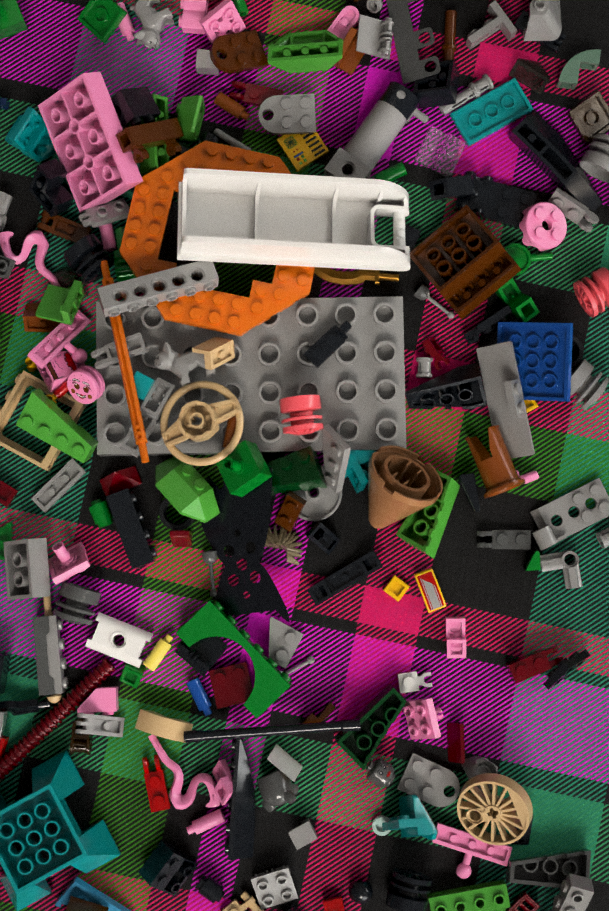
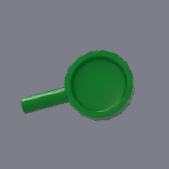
(523, 258)

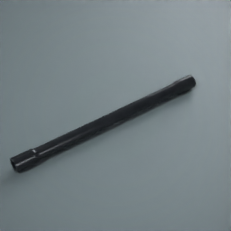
(343, 725)

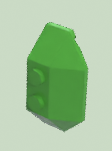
(306, 51)
(186, 490)

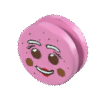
(86, 384)

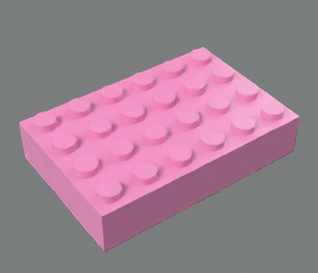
(85, 140)

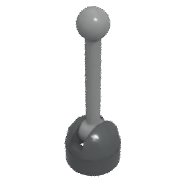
(424, 293)

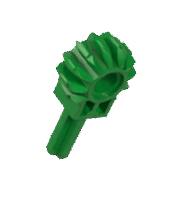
(121, 267)

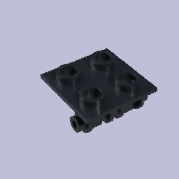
(202, 654)

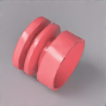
(593, 293)
(301, 414)

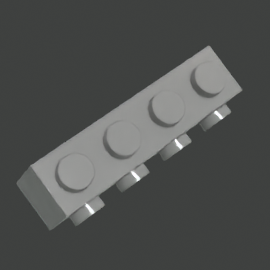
(574, 894)

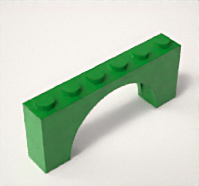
(213, 622)

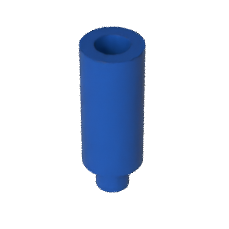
(199, 696)

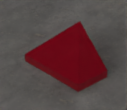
(121, 480)

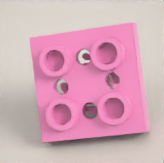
(221, 19)
(67, 561)
(422, 718)

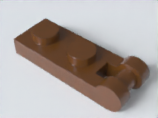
(63, 227)

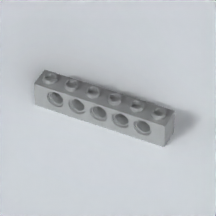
(146, 284)

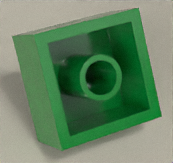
(11, 19)
(244, 469)

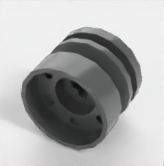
(77, 603)

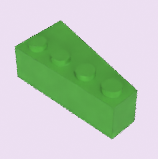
(49, 423)
(425, 528)

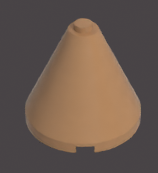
(399, 485)

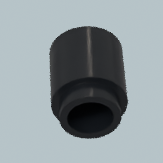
(210, 889)

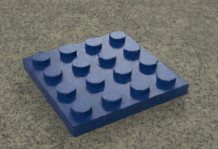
(542, 357)

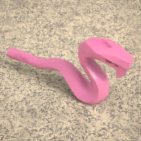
(34, 237)
(184, 801)

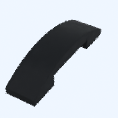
(344, 578)

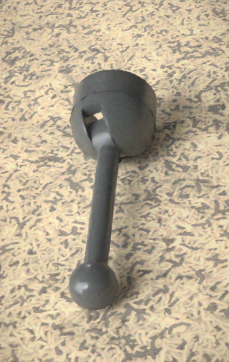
(209, 558)

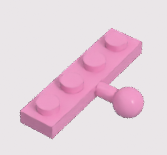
(60, 339)
(466, 843)

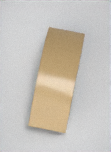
(162, 726)

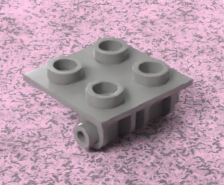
(374, 36)
(274, 887)

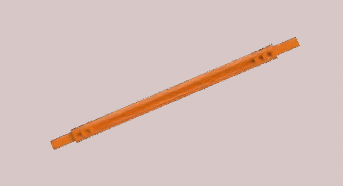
(127, 374)

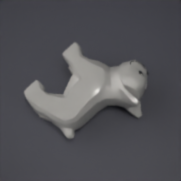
(152, 22)
(181, 364)

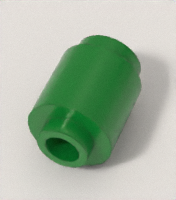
(101, 513)

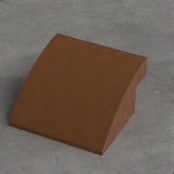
(464, 261)

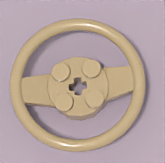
(211, 416)

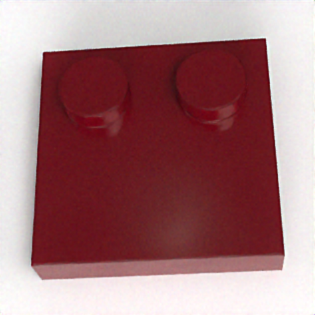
(231, 684)

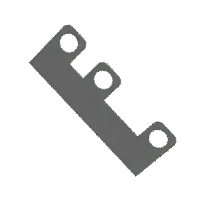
(407, 43)

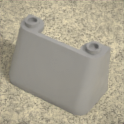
(543, 21)

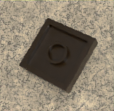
(590, 117)

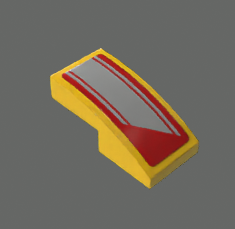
(430, 590)

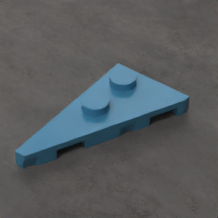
(83, 890)

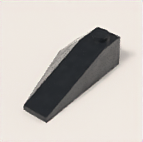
(454, 388)

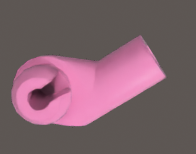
(529, 477)

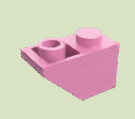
(101, 700)

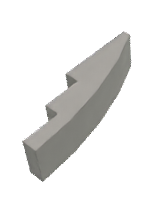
(151, 411)

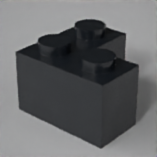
(440, 88)
(49, 188)

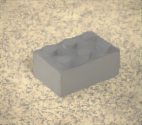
(27, 568)

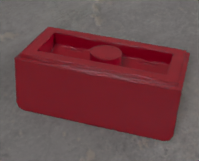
(455, 742)

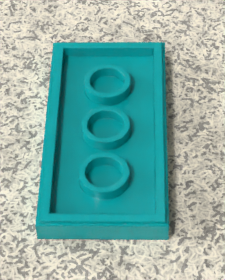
(491, 112)

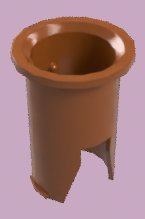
(496, 471)

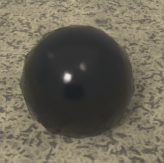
(360, 891)

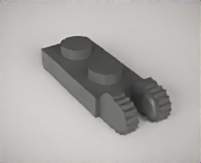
(506, 539)

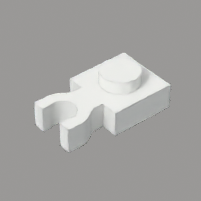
(410, 681)

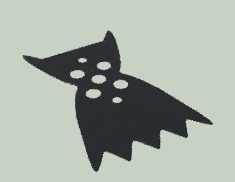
(251, 517)

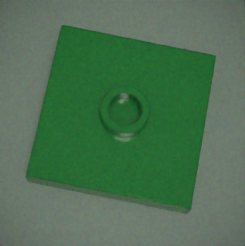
(102, 17)

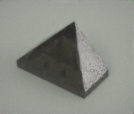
(530, 74)
(66, 277)

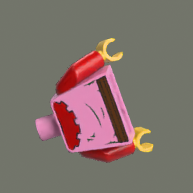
(56, 373)

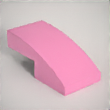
(455, 637)
(224, 781)

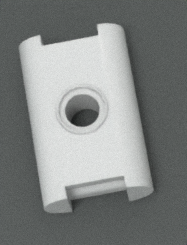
(133, 643)

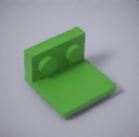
(61, 303)

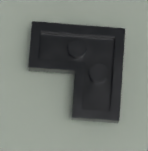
(565, 668)

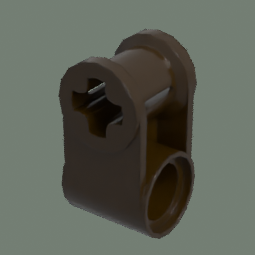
(80, 742)

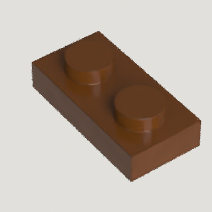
(290, 511)

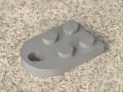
(291, 114)
(428, 781)

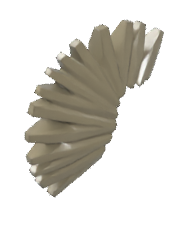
(285, 542)

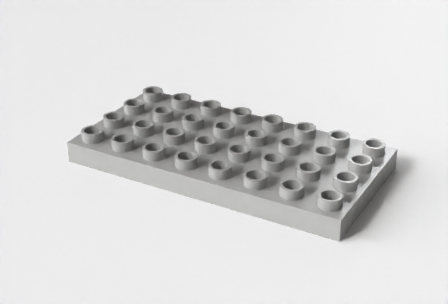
(357, 384)

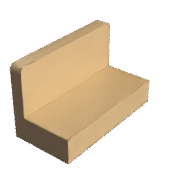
(216, 351)

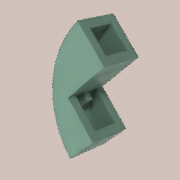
(585, 60)

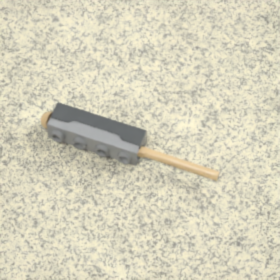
(49, 654)

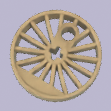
(493, 808)

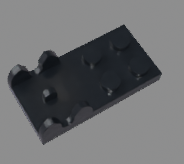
(496, 201)

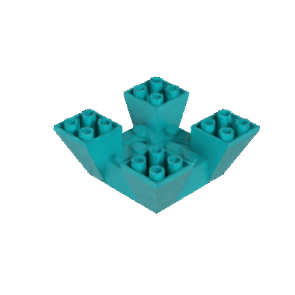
(84, 849)

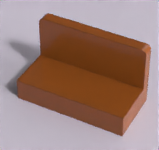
(351, 57)
(34, 323)

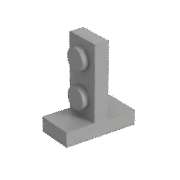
(498, 21)

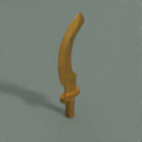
(353, 277)

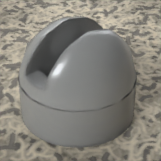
(371, 5)

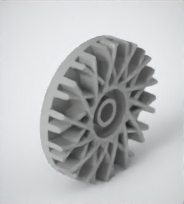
(321, 505)

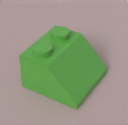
(190, 117)

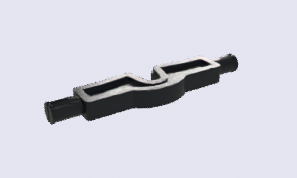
(24, 707)

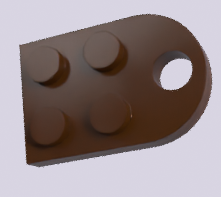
(240, 51)

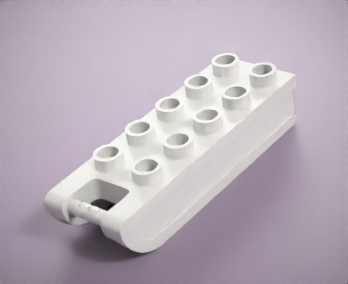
(289, 220)

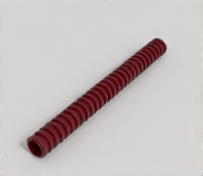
(55, 716)

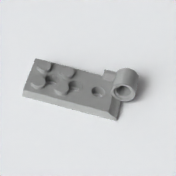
(549, 534)

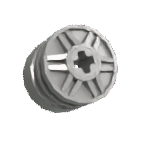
(596, 160)
(586, 385)

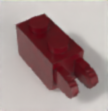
(532, 664)

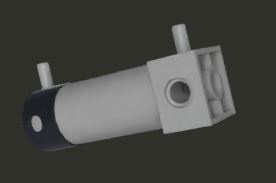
(376, 133)

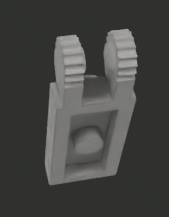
(574, 210)
(135, 347)

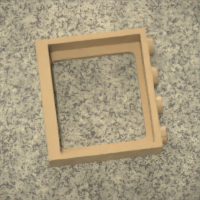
(13, 398)

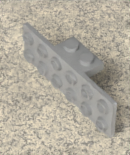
(506, 397)

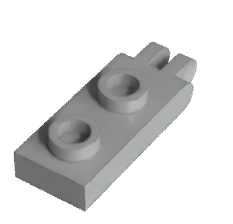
(105, 213)

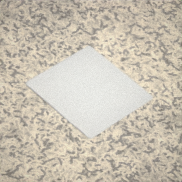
(285, 762)

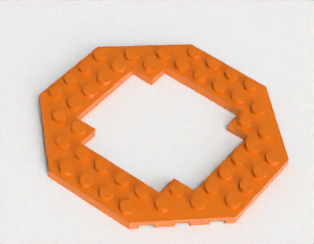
(146, 232)

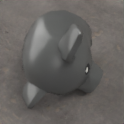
(276, 790)

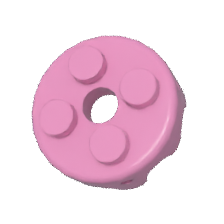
(532, 227)

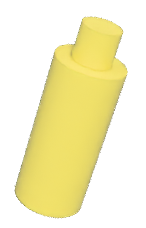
(158, 652)

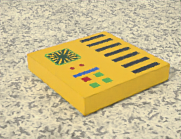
(302, 148)

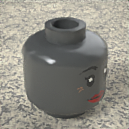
(380, 773)

